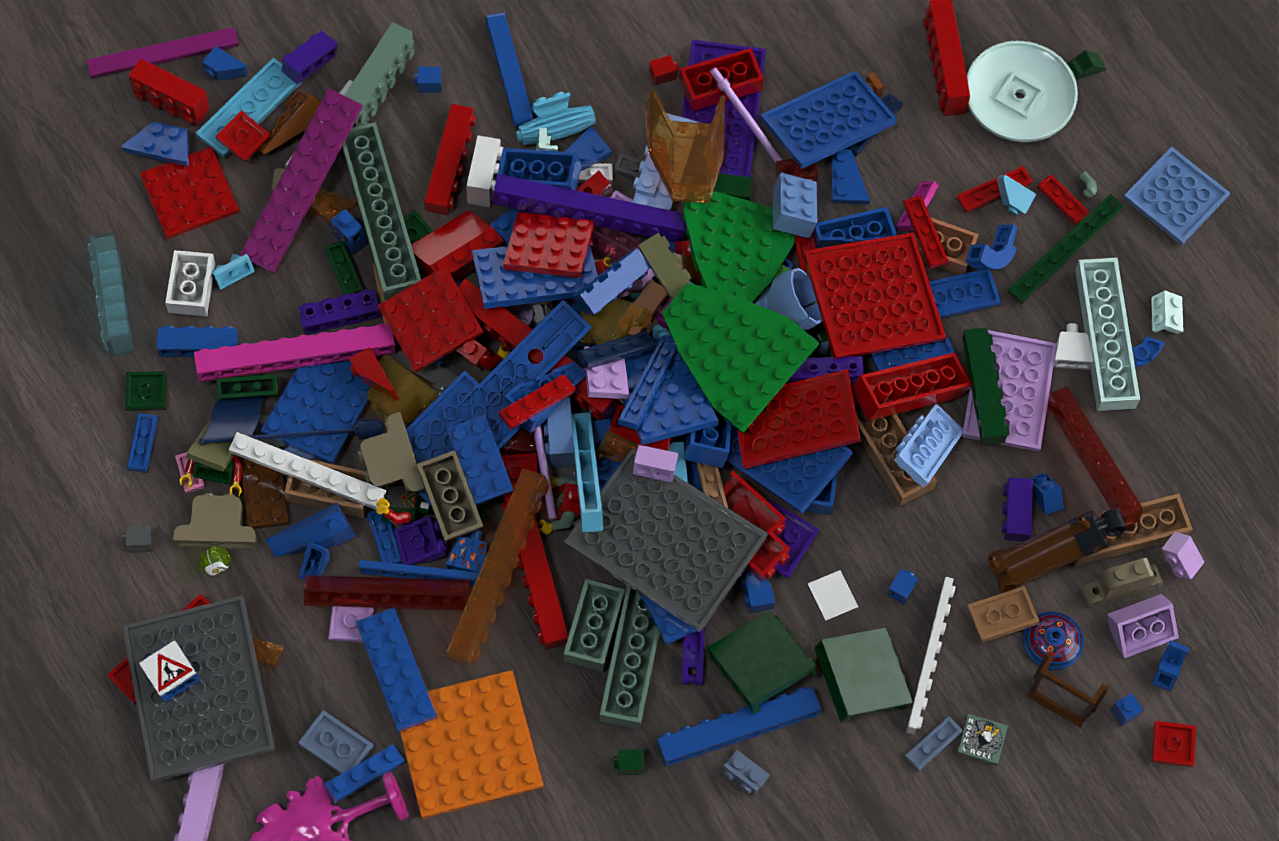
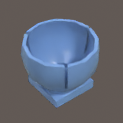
(789, 295)

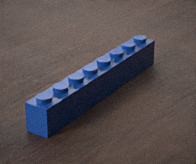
(738, 726)

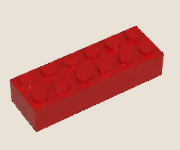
(947, 57)
(911, 386)

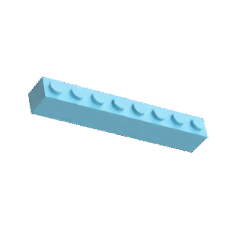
(586, 473)

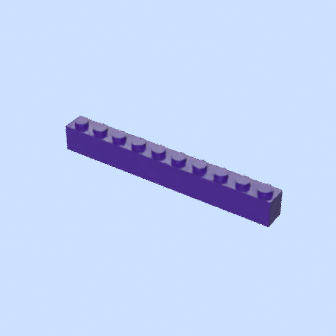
(579, 205)

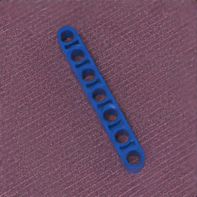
(509, 68)

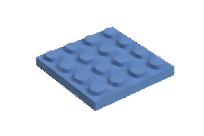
(1176, 196)

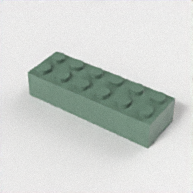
(381, 71)

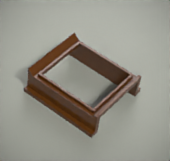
(1057, 708)

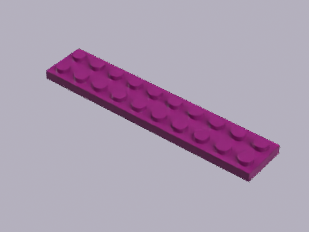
(301, 180)

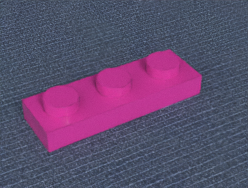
(927, 190)

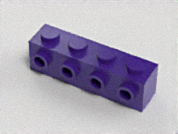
(339, 311)
(820, 366)

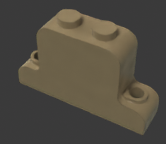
(391, 457)
(216, 523)
(1122, 582)

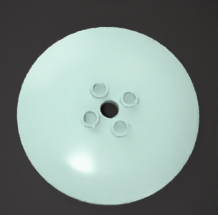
(1024, 69)

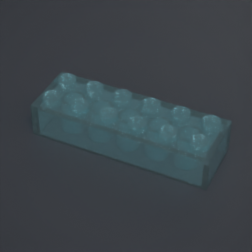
(111, 294)

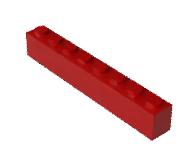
(541, 589)

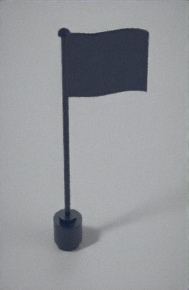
(243, 415)

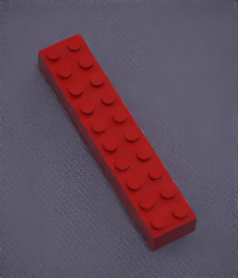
(511, 332)

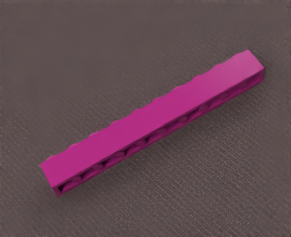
(292, 352)

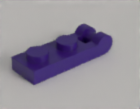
(693, 657)

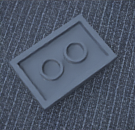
(335, 743)

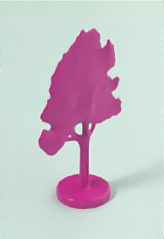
(311, 817)

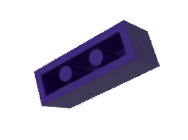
(309, 57)
(1017, 509)

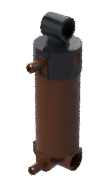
(1054, 548)

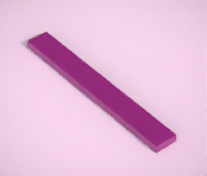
(163, 52)

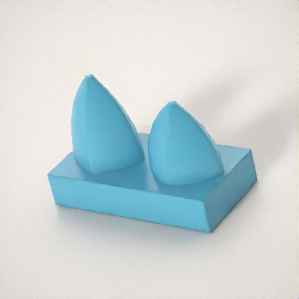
(235, 270)

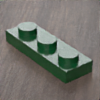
(343, 268)

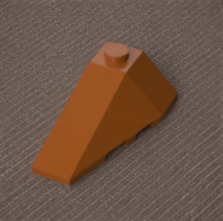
(295, 119)

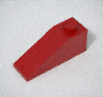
(371, 373)

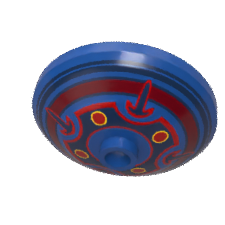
(1066, 648)

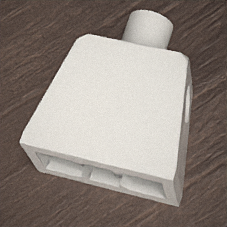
(1073, 349)

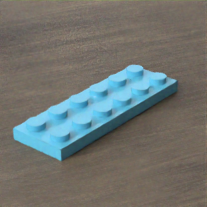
(255, 99)

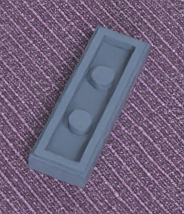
(933, 743)

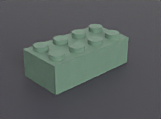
(594, 625)

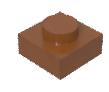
(875, 84)

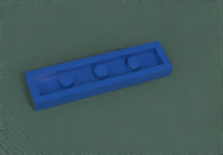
(364, 773)

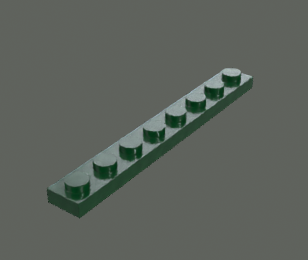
(1065, 249)

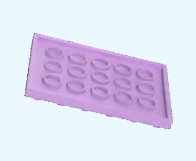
(1025, 380)

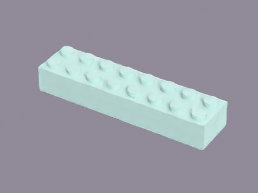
(1108, 334)

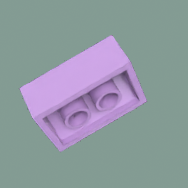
(1143, 625)

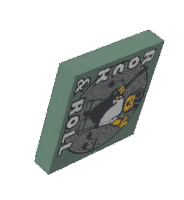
(982, 739)

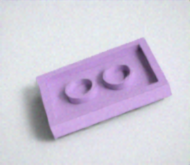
(608, 380)

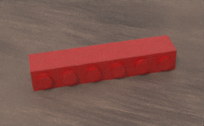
(449, 159)

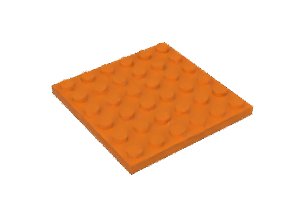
(473, 747)

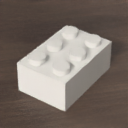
(484, 171)
(190, 283)

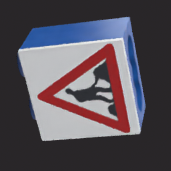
(169, 671)

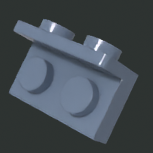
(745, 773)

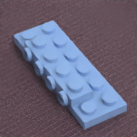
(649, 186)
(927, 444)

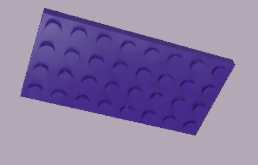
(737, 134)

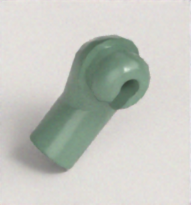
(1090, 184)

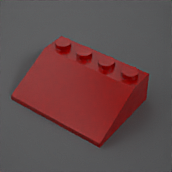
(453, 245)

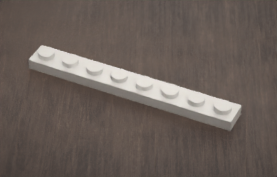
(306, 470)
(929, 663)

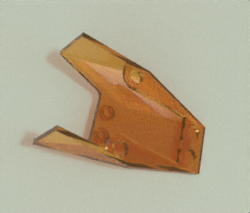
(685, 152)

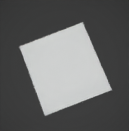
(832, 595)

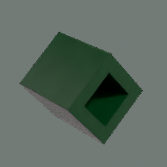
(629, 762)

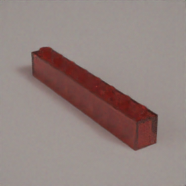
(1094, 455)
(386, 592)

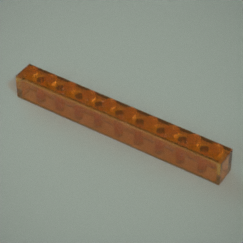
(497, 567)

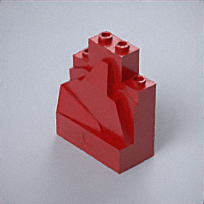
(754, 508)

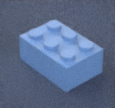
(794, 205)
(559, 437)

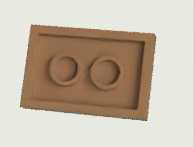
(1003, 614)

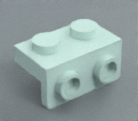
(1167, 312)

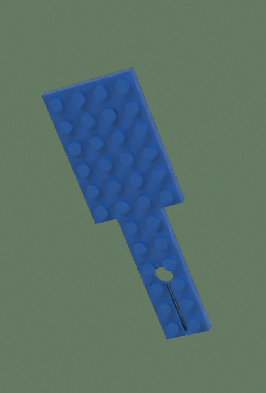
(469, 400)

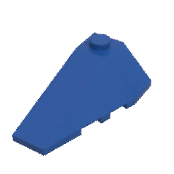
(323, 528)

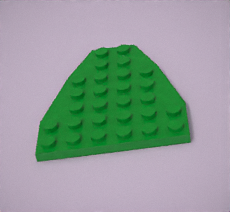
(735, 244)
(735, 349)

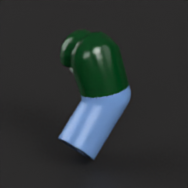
(822, 338)

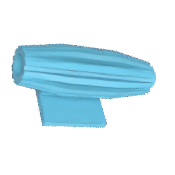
(557, 118)

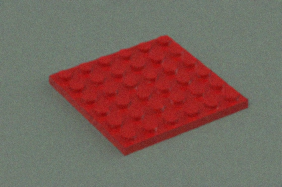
(874, 296)

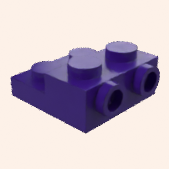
(420, 541)

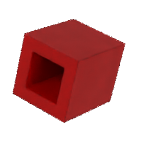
(663, 70)

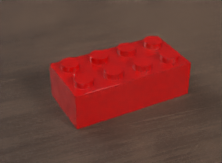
(738, 68)
(169, 92)

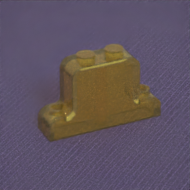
(615, 321)
(411, 391)

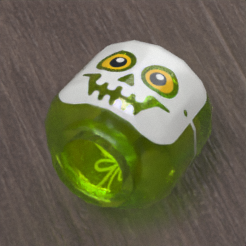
(214, 560)

